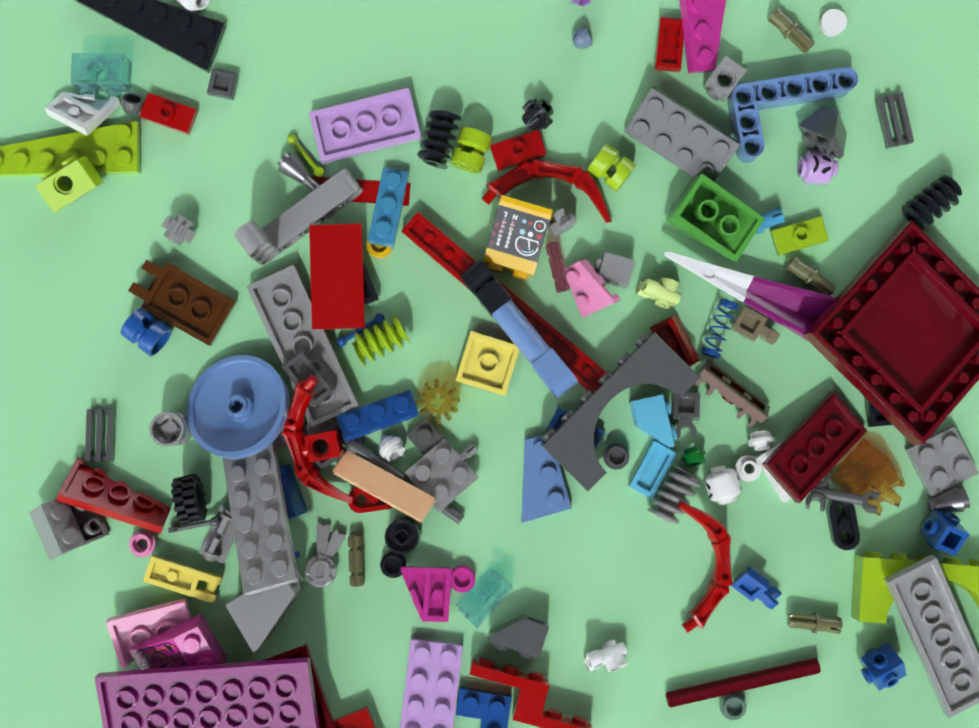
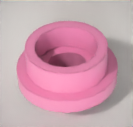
(135, 547)

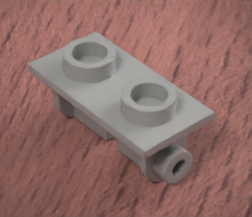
(219, 538)

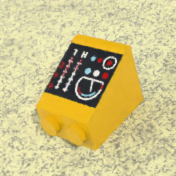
(517, 237)

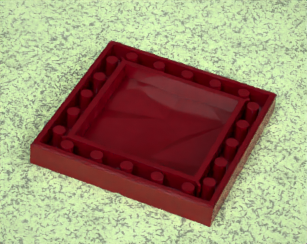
(905, 333)

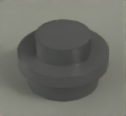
(616, 456)

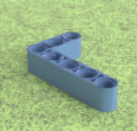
(780, 97)

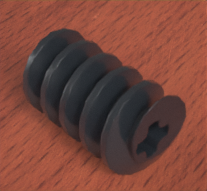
(437, 138)
(932, 201)

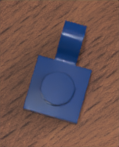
(756, 586)

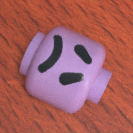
(817, 167)

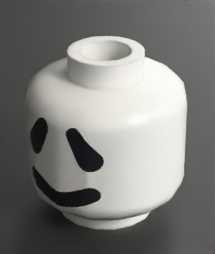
(722, 485)

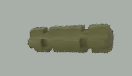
(356, 560)

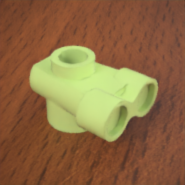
(663, 291)

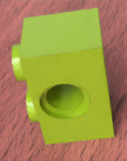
(55, 190)

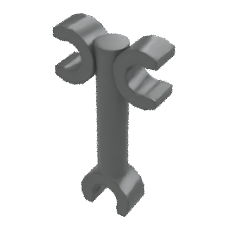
(822, 492)

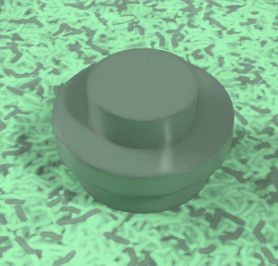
(732, 706)

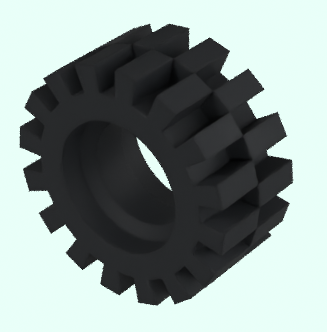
(189, 499)

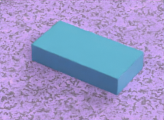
(652, 469)

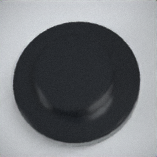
(391, 564)

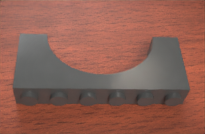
(574, 439)

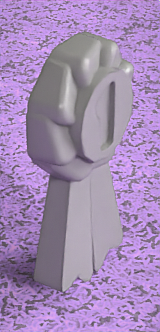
(321, 569)

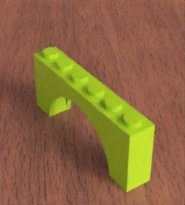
(871, 595)

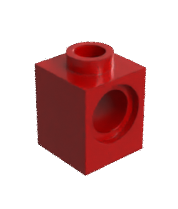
(334, 442)

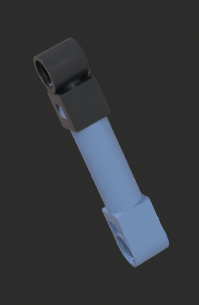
(518, 328)

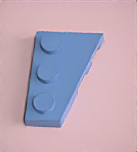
(542, 483)

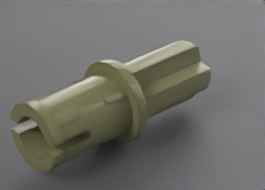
(791, 30)
(810, 276)
(815, 622)

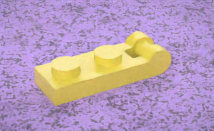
(182, 578)

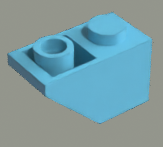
(651, 418)

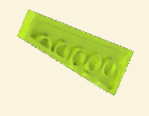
(108, 148)

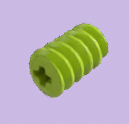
(380, 340)

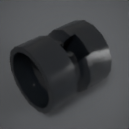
(402, 535)

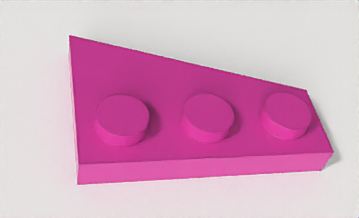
(702, 32)

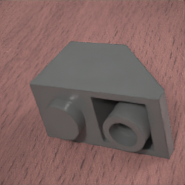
(824, 132)
(521, 634)

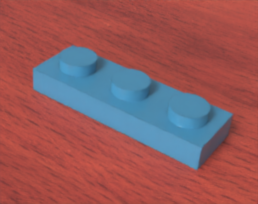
(388, 207)

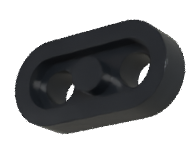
(844, 522)

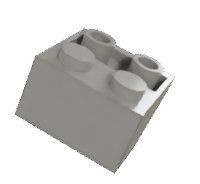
(66, 527)

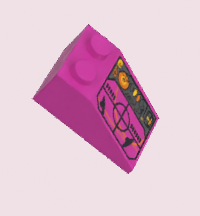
(180, 646)

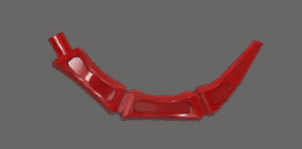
(544, 169)
(294, 437)
(721, 576)

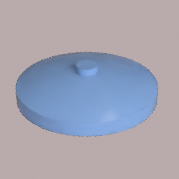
(237, 407)

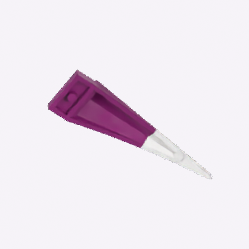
(782, 303)

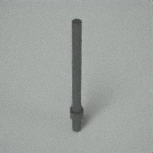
(355, 446)

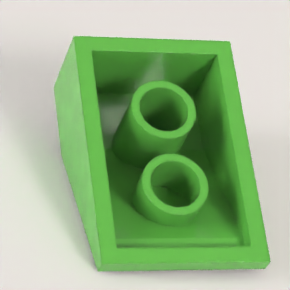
(715, 218)

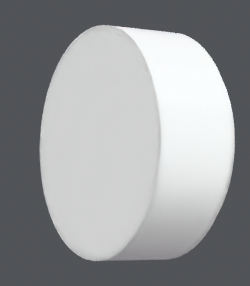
(833, 23)

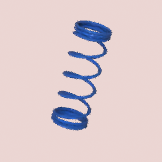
(709, 351)

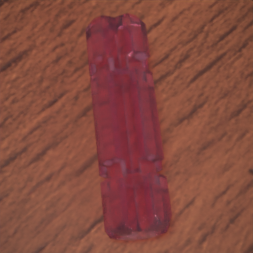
(557, 267)

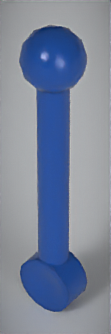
(342, 341)

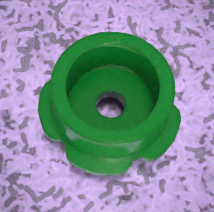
(693, 457)

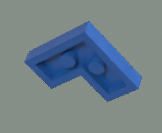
(489, 706)

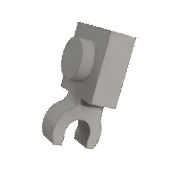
(561, 223)

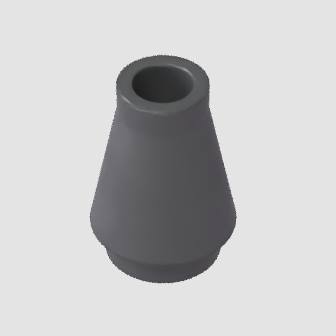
(951, 500)

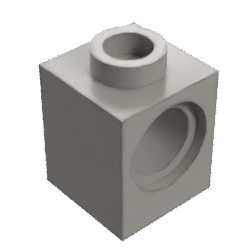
(731, 71)
(615, 269)

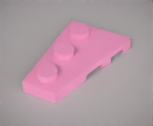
(140, 625)

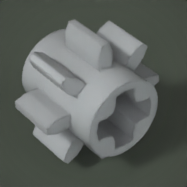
(178, 229)

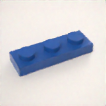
(377, 415)

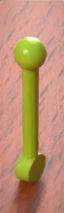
(318, 171)

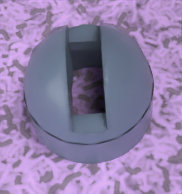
(581, 38)

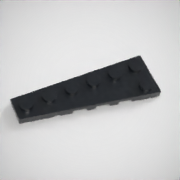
(170, 27)

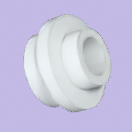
(761, 440)
(740, 464)

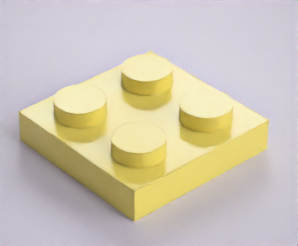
(487, 363)

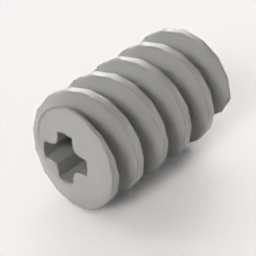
(676, 492)

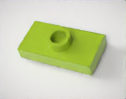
(799, 236)

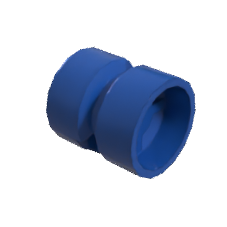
(149, 334)

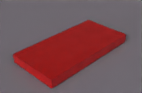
(337, 276)

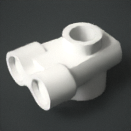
(610, 655)

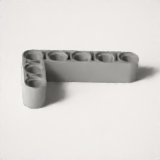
(293, 224)

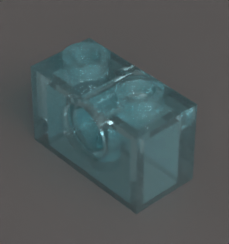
(87, 66)

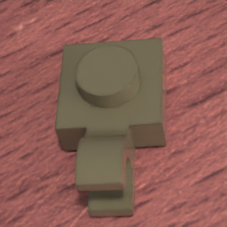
(751, 325)

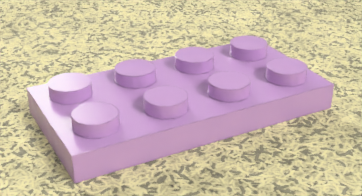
(365, 125)
(431, 684)

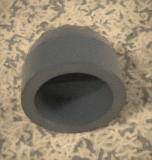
(132, 103)

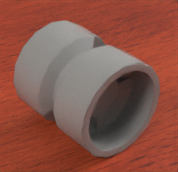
(170, 429)

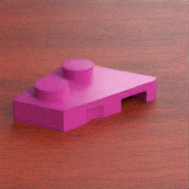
(429, 591)

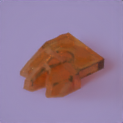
(867, 471)

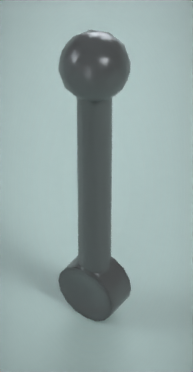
(214, 521)

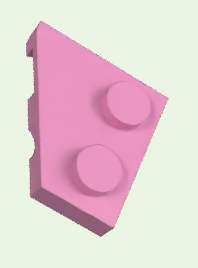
(588, 288)

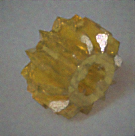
(431, 394)

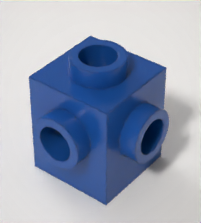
(944, 532)
(882, 667)

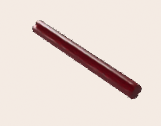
(742, 682)

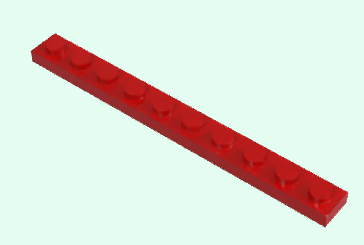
(456, 261)

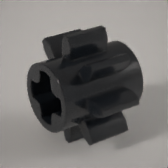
(537, 114)

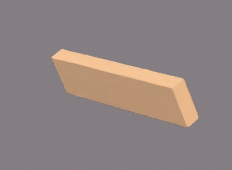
(384, 486)

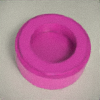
(462, 578)

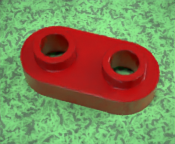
(372, 503)

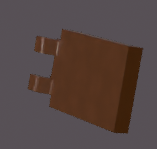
(184, 302)

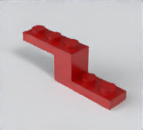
(530, 696)

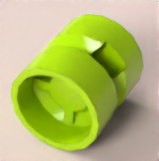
(471, 141)
(605, 160)

